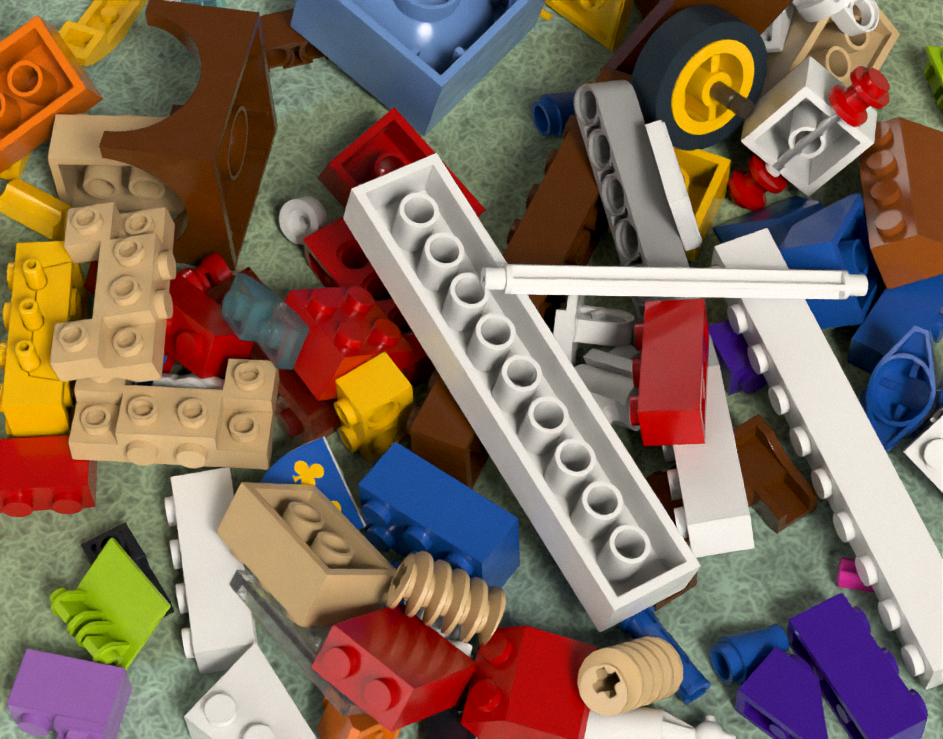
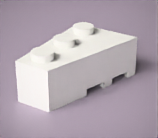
(248, 705)

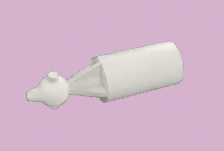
(650, 724)

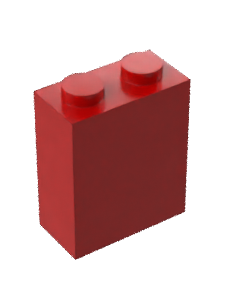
(394, 666)

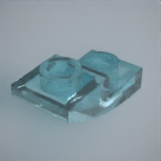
(264, 318)

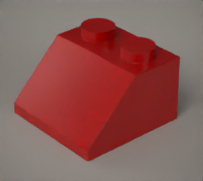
(527, 687)

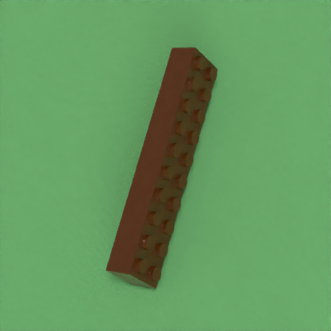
(558, 228)

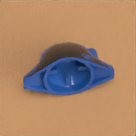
(904, 388)

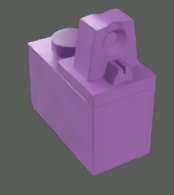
(68, 697)

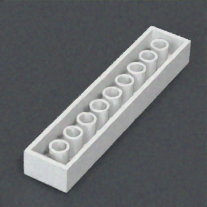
(520, 394)

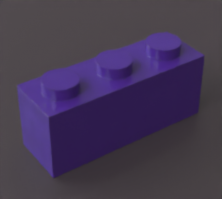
(855, 673)

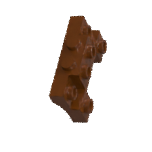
(769, 480)

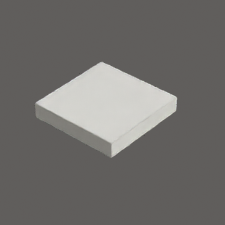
(674, 185)

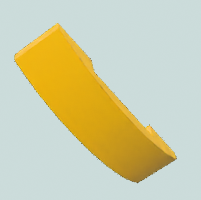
(100, 29)

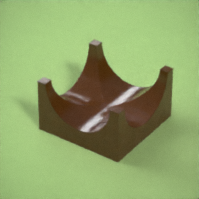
(219, 139)

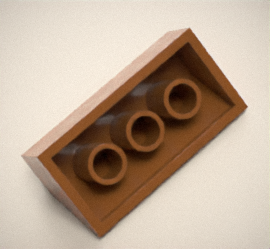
(904, 200)

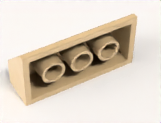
(830, 48)

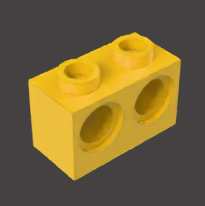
(373, 407)

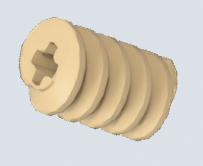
(448, 595)
(629, 675)

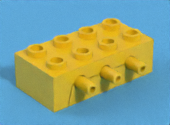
(44, 292)

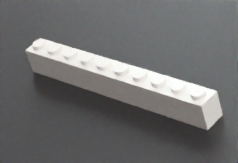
(845, 458)

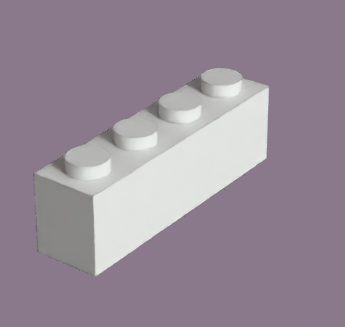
(711, 482)
(219, 620)

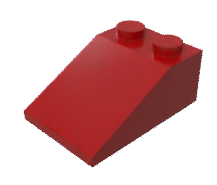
(378, 151)

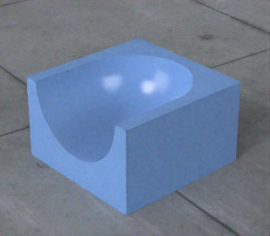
(416, 51)

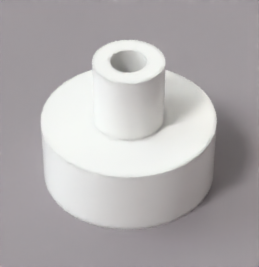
(302, 218)

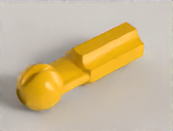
(35, 209)

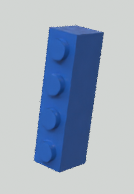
(893, 318)

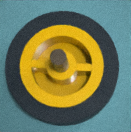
(700, 75)

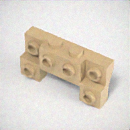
(130, 294)
(179, 424)

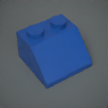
(835, 241)

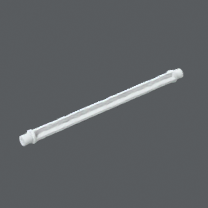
(673, 281)

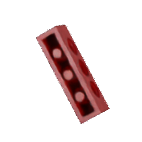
(332, 256)

